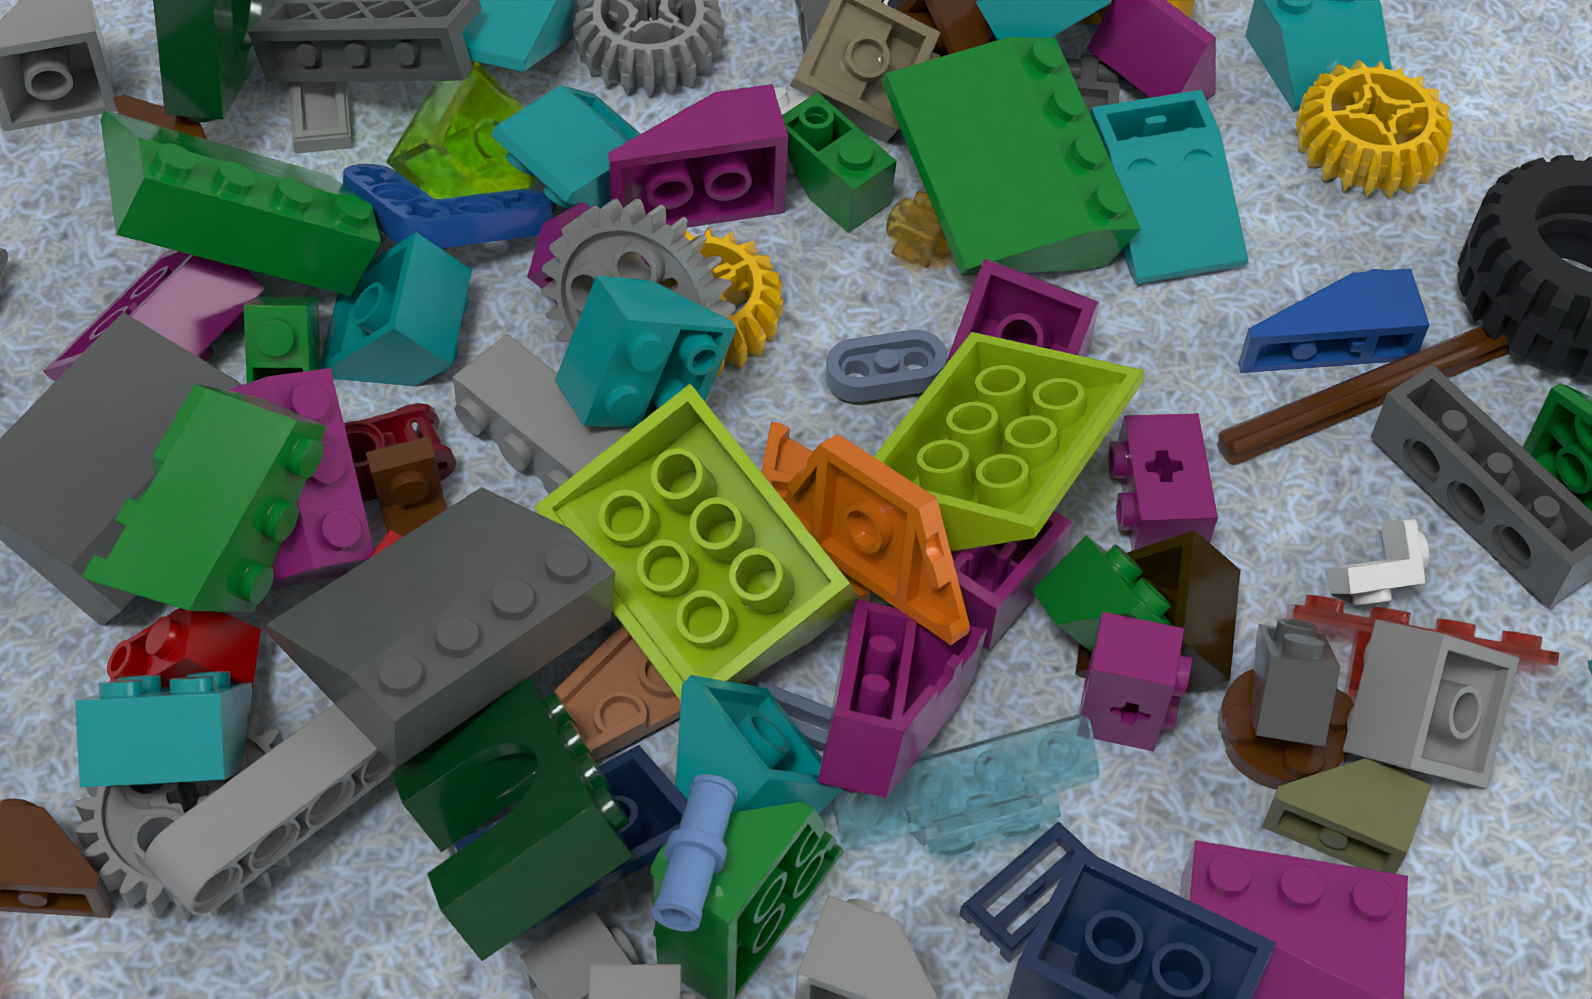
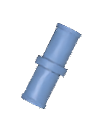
(695, 853)

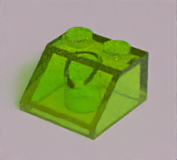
(450, 140)

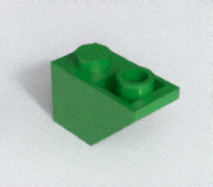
(838, 163)
(281, 336)
(1097, 582)

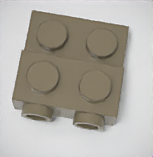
(852, 53)

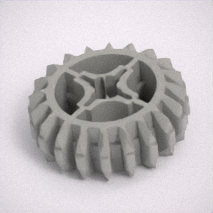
(650, 41)

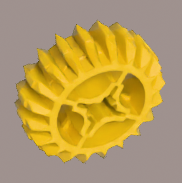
(1373, 128)
(751, 281)

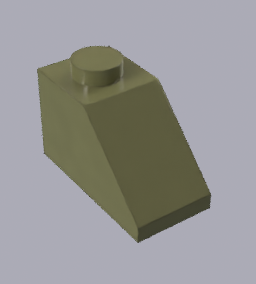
(1352, 813)

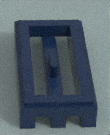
(994, 928)

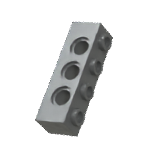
(1488, 484)

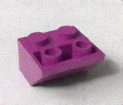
(1000, 577)

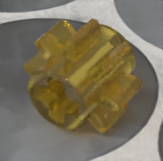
(916, 231)

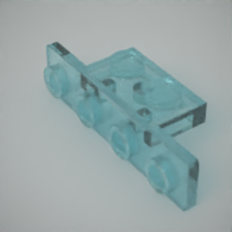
(976, 790)

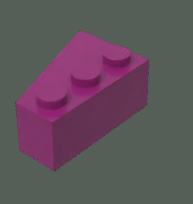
(892, 697)

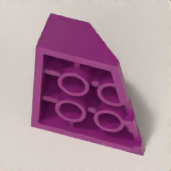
(1332, 922)

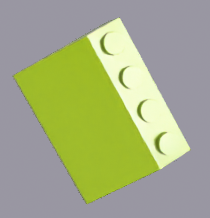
(1006, 435)
(701, 548)

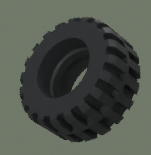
(1516, 267)

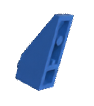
(1349, 322)

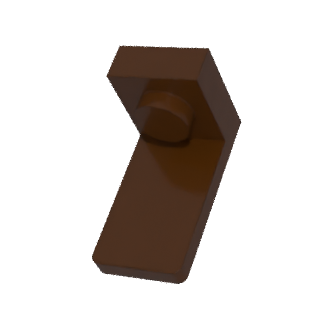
(407, 484)

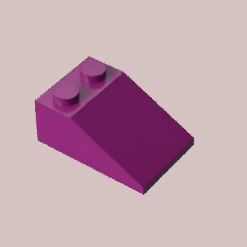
(708, 161)

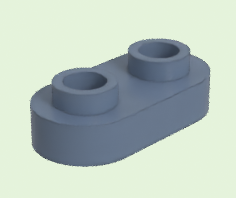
(884, 365)

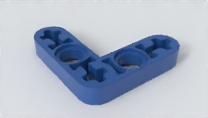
(447, 222)

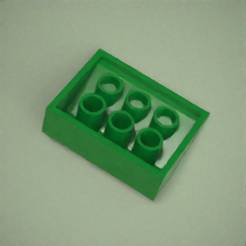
(1012, 158)
(236, 206)

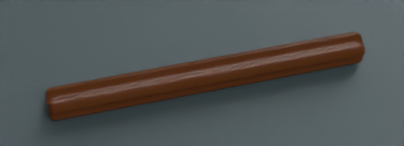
(1353, 395)

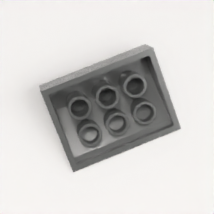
(88, 451)
(447, 620)

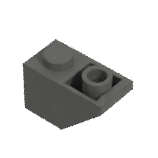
(1293, 682)

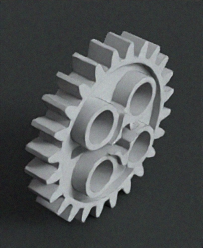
(611, 245)
(125, 822)

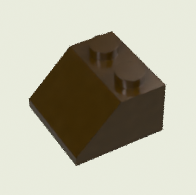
(1202, 598)

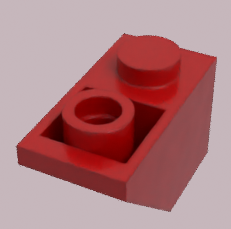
(189, 644)

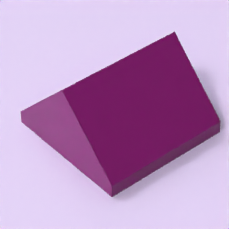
(1156, 48)
(1027, 311)

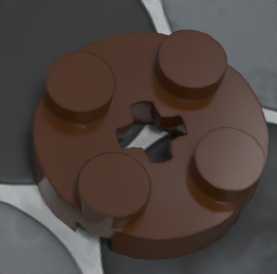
(1273, 760)

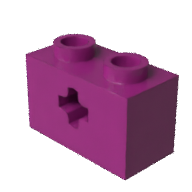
(1162, 478)
(1134, 681)

